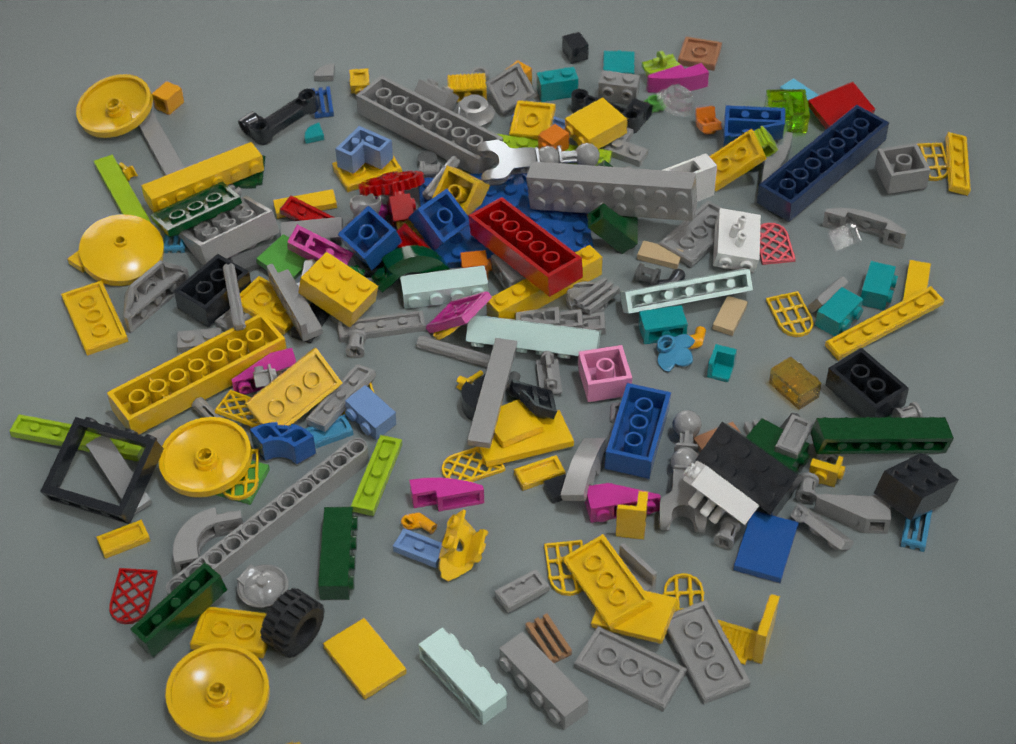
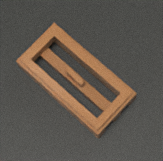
(539, 623)

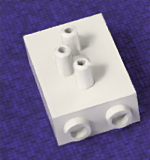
(705, 174)
(736, 240)
(718, 493)

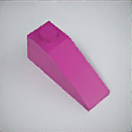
(313, 246)

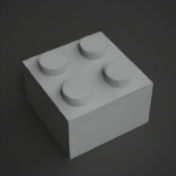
(902, 168)

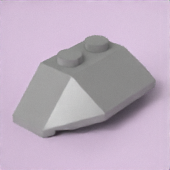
(152, 292)

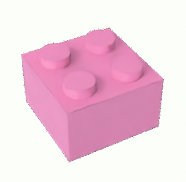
(604, 372)

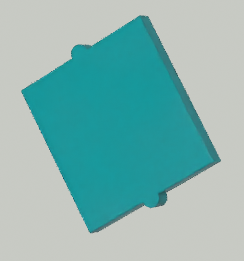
(619, 61)

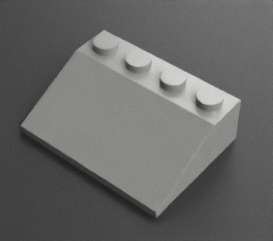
(231, 231)

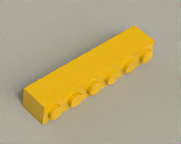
(225, 167)
(527, 297)

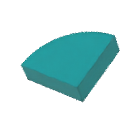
(314, 134)

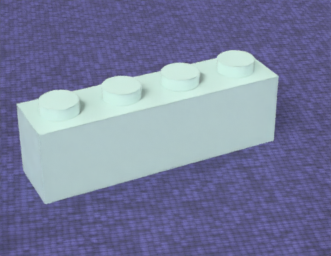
(442, 286)
(463, 675)

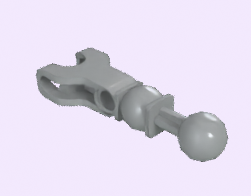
(518, 160)
(675, 504)

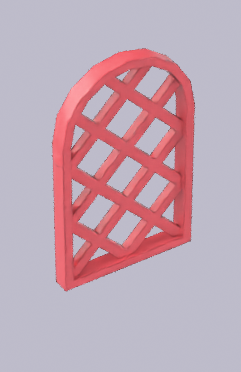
(783, 254)

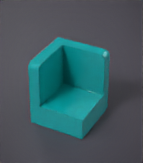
(721, 363)

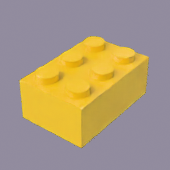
(338, 289)

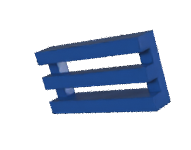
(320, 93)

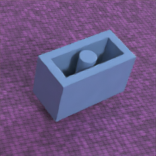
(370, 412)

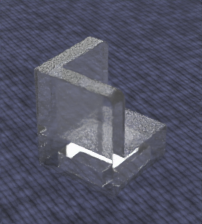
(844, 236)

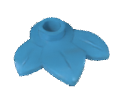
(675, 354)

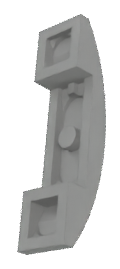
(866, 222)

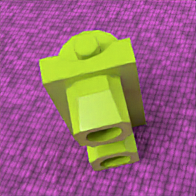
(659, 63)

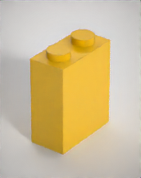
(596, 124)

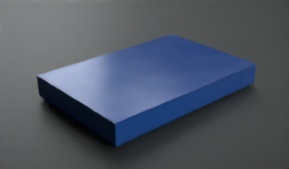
(766, 546)

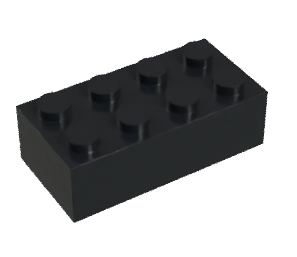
(749, 468)

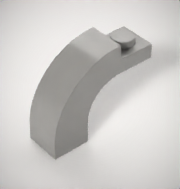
(199, 531)

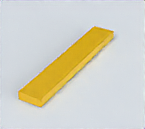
(884, 323)

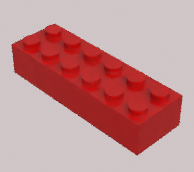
(526, 246)

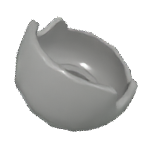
(360, 202)

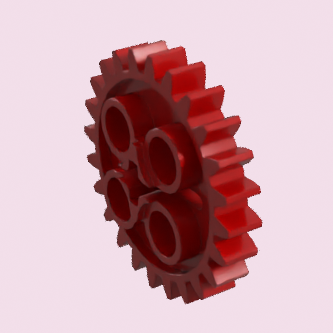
(391, 182)

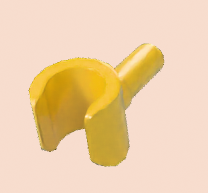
(128, 171)
(461, 380)

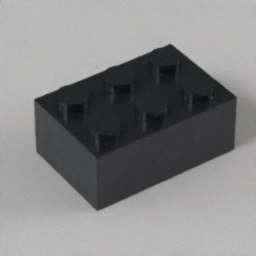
(205, 292)
(866, 385)
(916, 486)

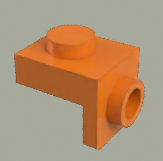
(706, 120)

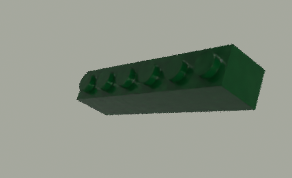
(881, 435)

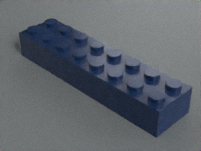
(822, 163)

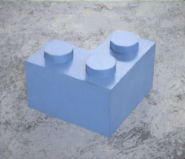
(363, 147)

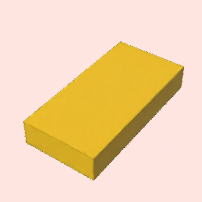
(539, 471)
(123, 539)

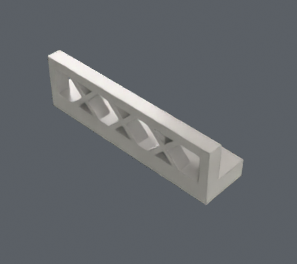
(294, 303)

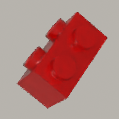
(400, 207)

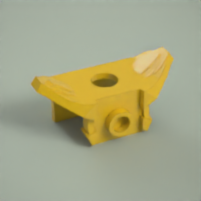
(454, 562)

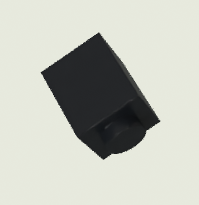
(575, 47)

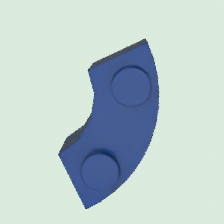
(283, 441)

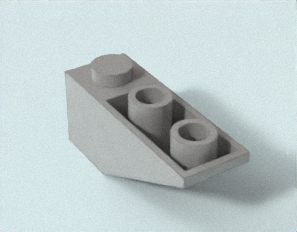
(861, 513)

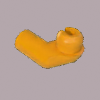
(698, 336)
(418, 520)

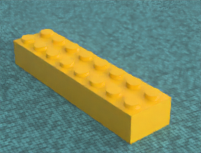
(193, 374)

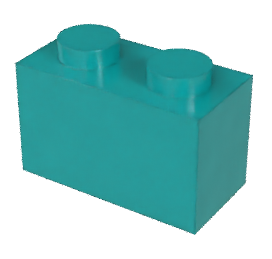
(556, 84)
(878, 285)
(839, 312)
(661, 322)

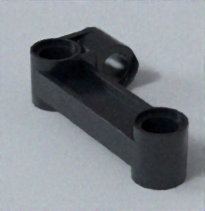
(636, 113)
(263, 129)

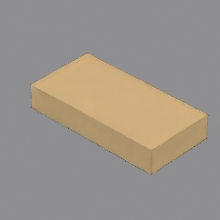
(658, 255)
(729, 315)

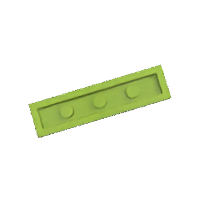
(376, 475)

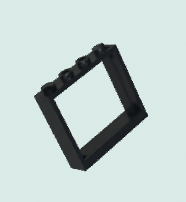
(136, 486)

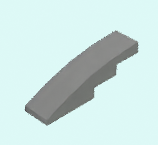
(780, 157)
(571, 318)
(583, 469)

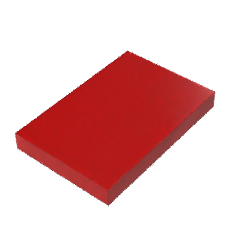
(837, 102)

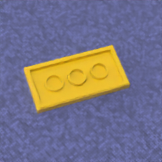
(94, 318)
(295, 391)
(553, 438)
(607, 581)

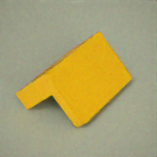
(632, 519)

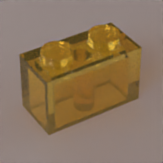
(795, 382)

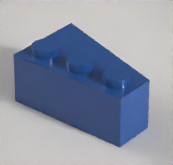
(743, 118)

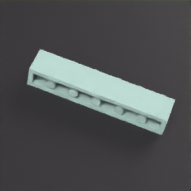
(686, 291)
(532, 335)

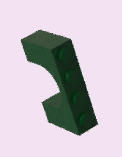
(616, 230)

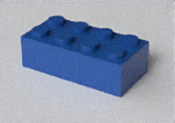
(637, 430)

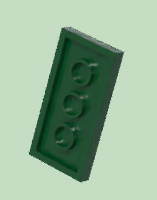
(196, 209)

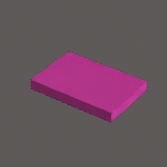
(458, 312)

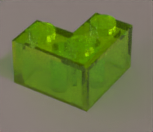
(795, 106)

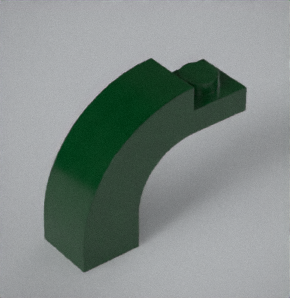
(407, 260)

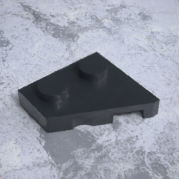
(536, 399)

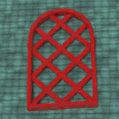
(122, 571)

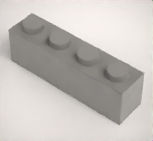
(543, 681)

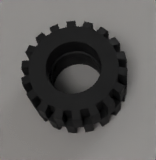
(292, 622)

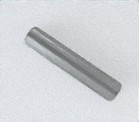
(429, 191)

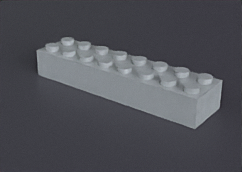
(425, 123)
(624, 190)

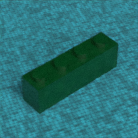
(336, 553)
(178, 609)

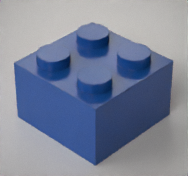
(439, 219)
(370, 237)

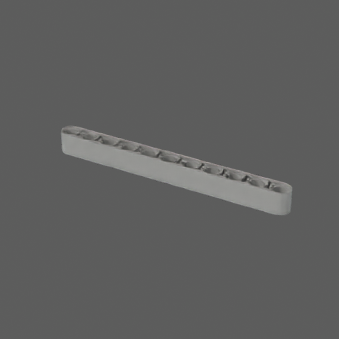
(280, 512)

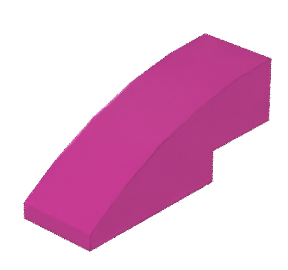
(692, 78)
(445, 492)

